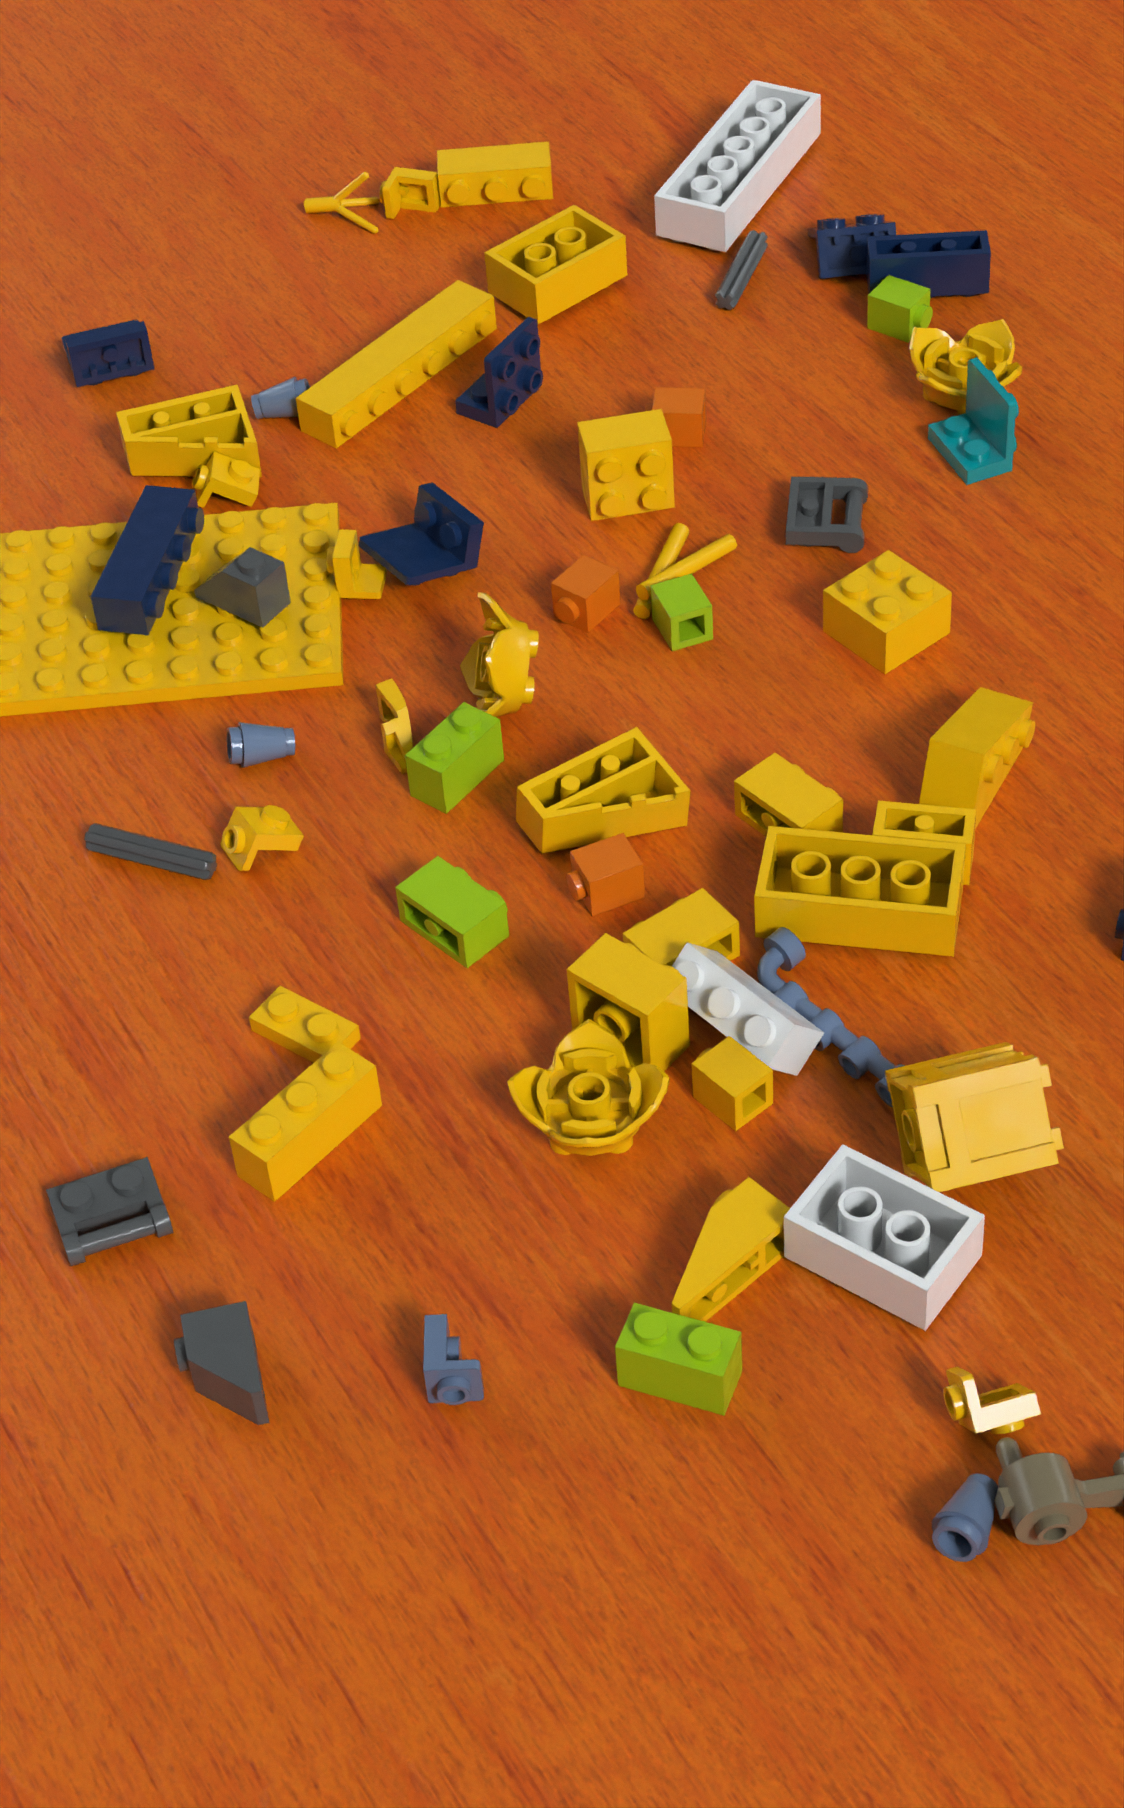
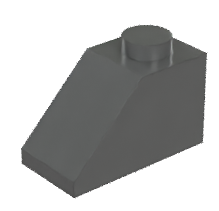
(248, 587)
(224, 1359)

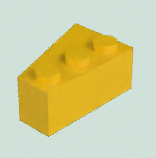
(185, 432)
(976, 751)
(603, 794)

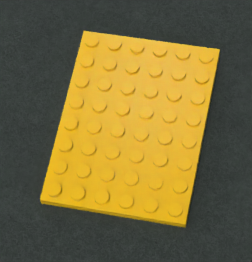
(196, 650)

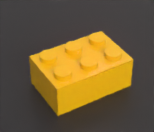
(556, 264)

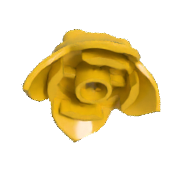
(944, 362)
(499, 662)
(590, 1093)

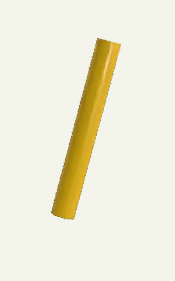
(666, 559)
(689, 564)

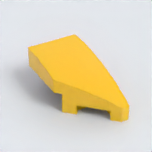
(396, 725)

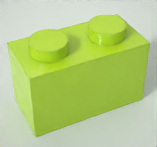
(454, 757)
(452, 911)
(679, 1358)

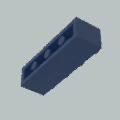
(147, 560)

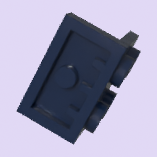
(844, 246)
(108, 352)
(509, 378)
(436, 545)

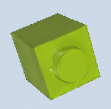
(898, 307)
(681, 612)

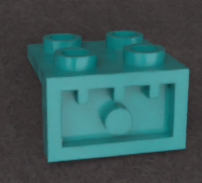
(983, 438)

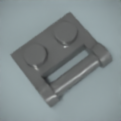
(812, 507)
(109, 1210)

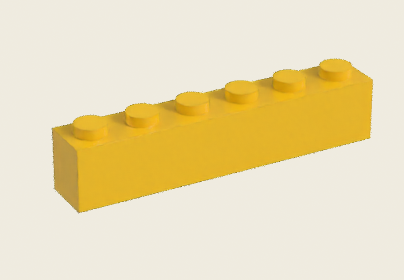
(396, 363)

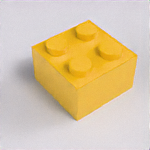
(626, 464)
(887, 611)
(632, 999)

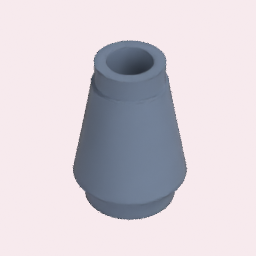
(279, 400)
(257, 743)
(966, 1519)

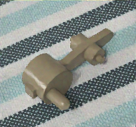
(1046, 1498)

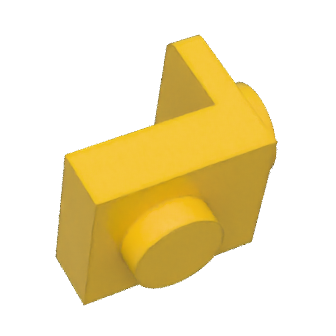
(410, 190)
(227, 478)
(351, 576)
(256, 830)
(995, 1410)

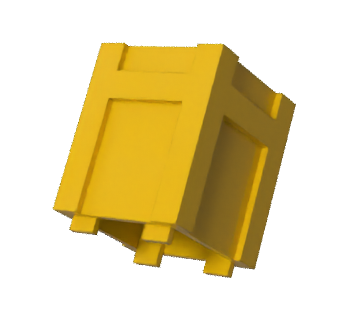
(973, 1116)

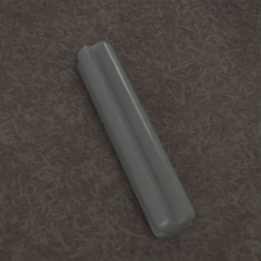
(741, 270)
(151, 851)

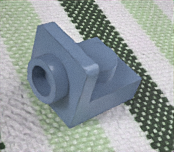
(445, 1373)

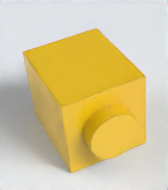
(732, 1083)

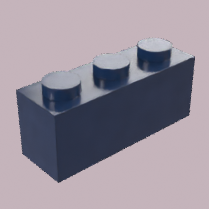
(939, 261)

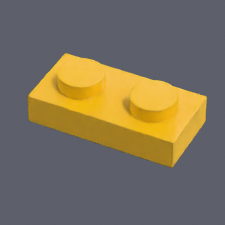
(302, 1025)

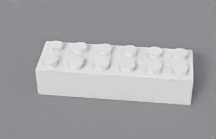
(737, 165)

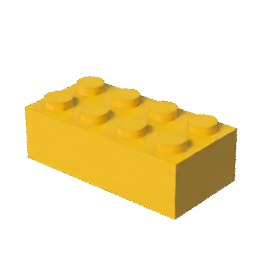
(860, 890)

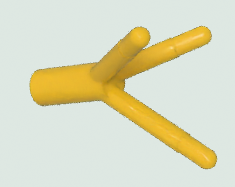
(338, 203)

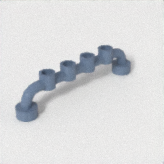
(858, 1054)

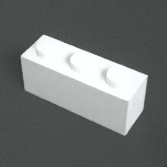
(746, 1010)

